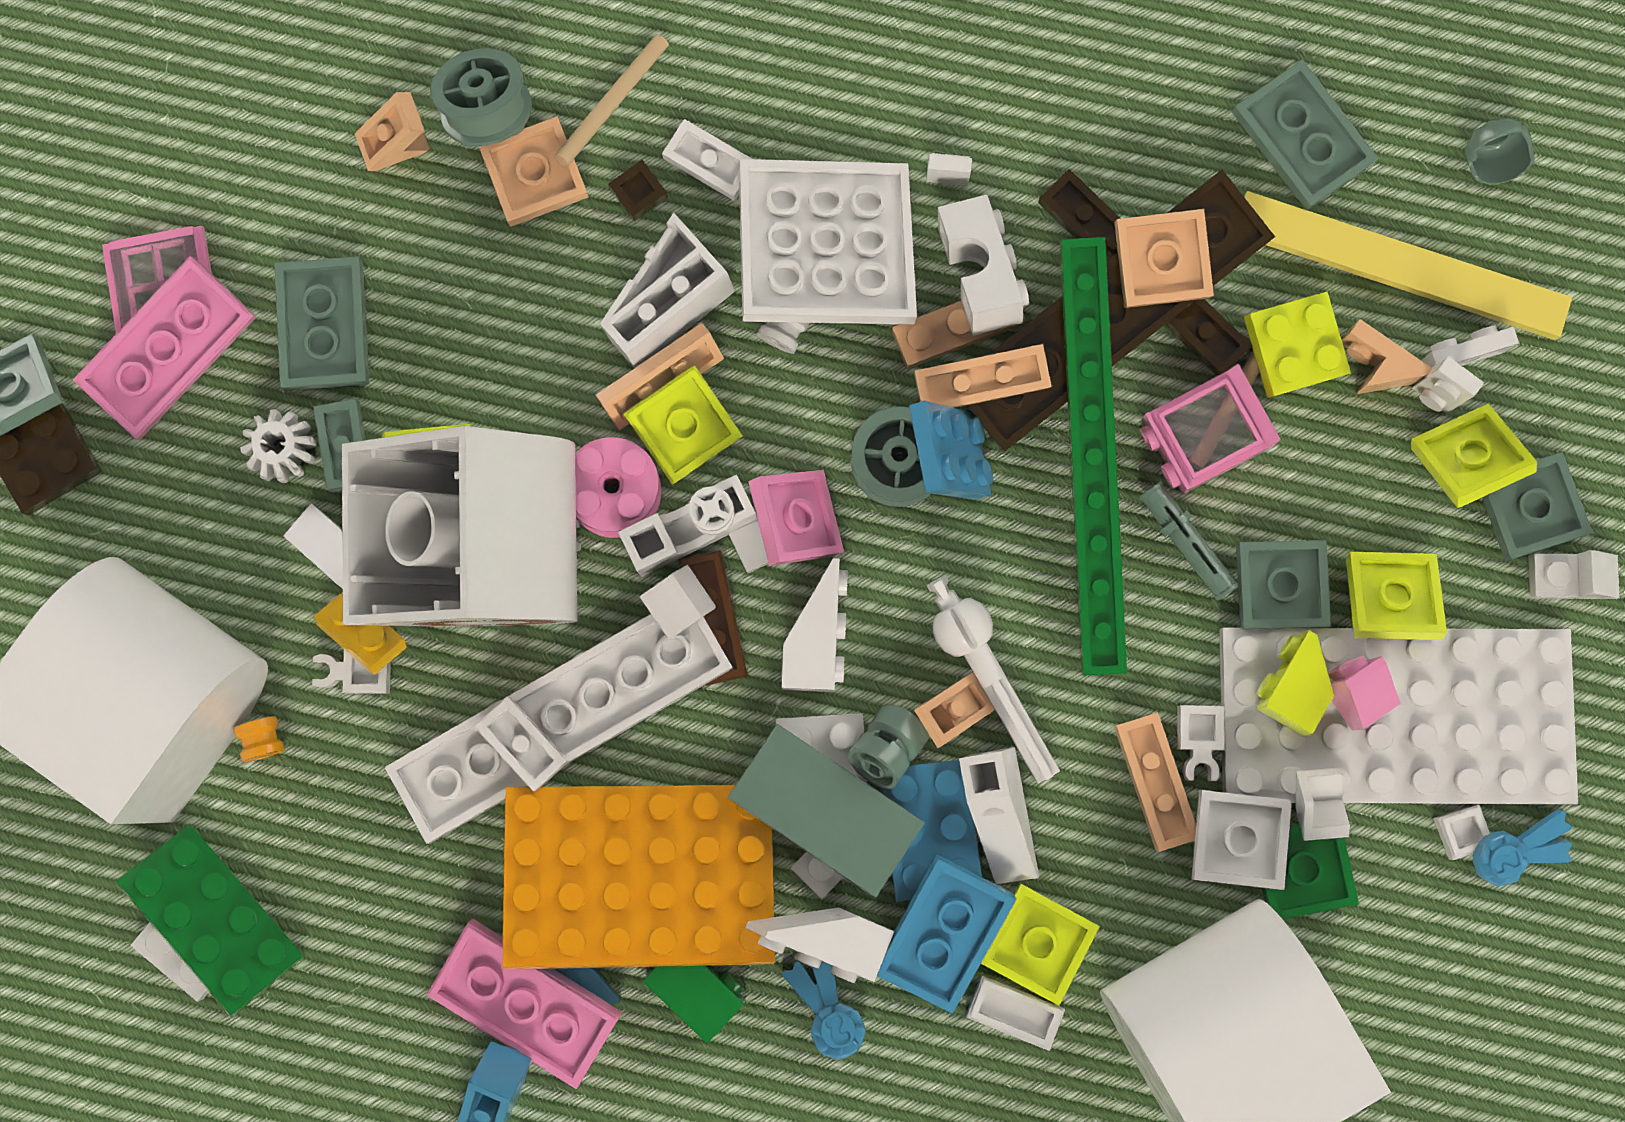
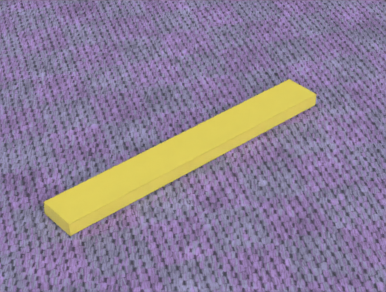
(1412, 268)

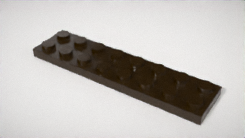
(1232, 237)

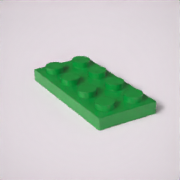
(210, 920)

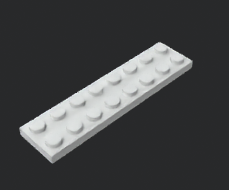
(573, 707)

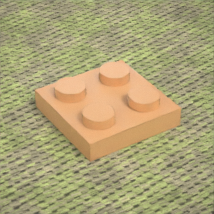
(528, 174)
(1164, 258)

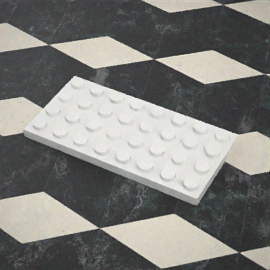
(1475, 721)

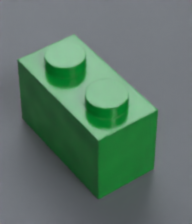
(698, 996)

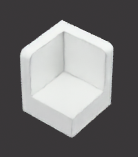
(677, 601)
(1321, 804)

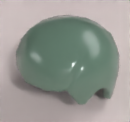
(1499, 151)

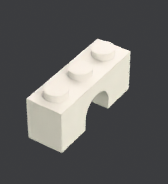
(974, 234)
(671, 536)

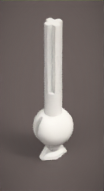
(964, 630)

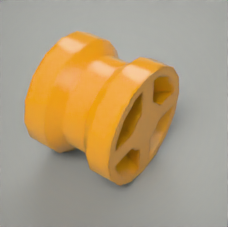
(259, 739)

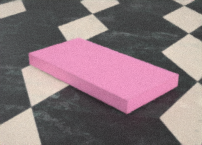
(164, 348)
(524, 1008)

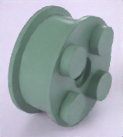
(481, 97)
(875, 469)

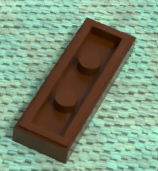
(722, 621)

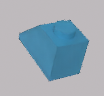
(495, 1085)

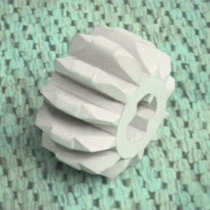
(295, 446)

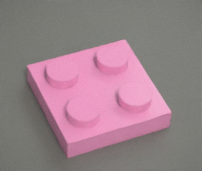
(796, 517)

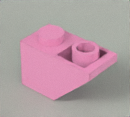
(1363, 691)

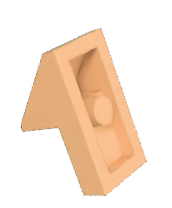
(392, 133)
(1391, 362)
(954, 709)

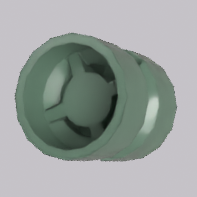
(888, 746)

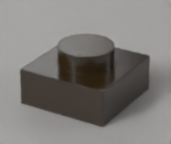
(638, 190)

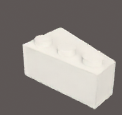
(666, 296)

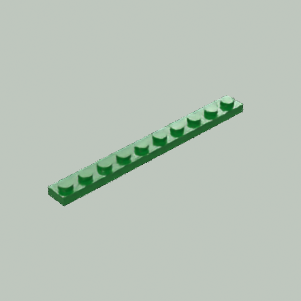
(1093, 456)

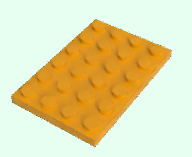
(633, 878)

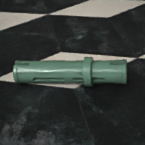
(1158, 502)

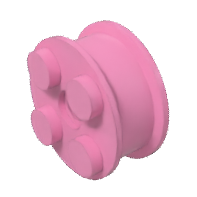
(609, 463)

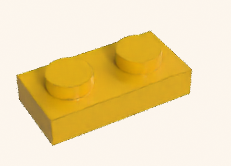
(368, 644)

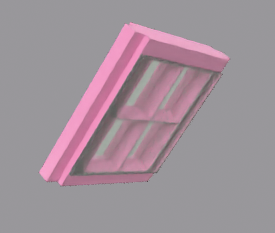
(145, 262)

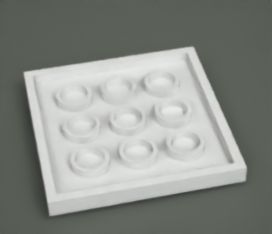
(826, 242)

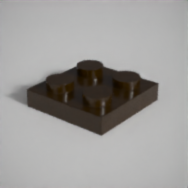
(45, 459)

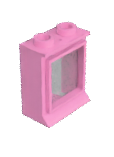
(1209, 430)

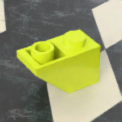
(1300, 687)

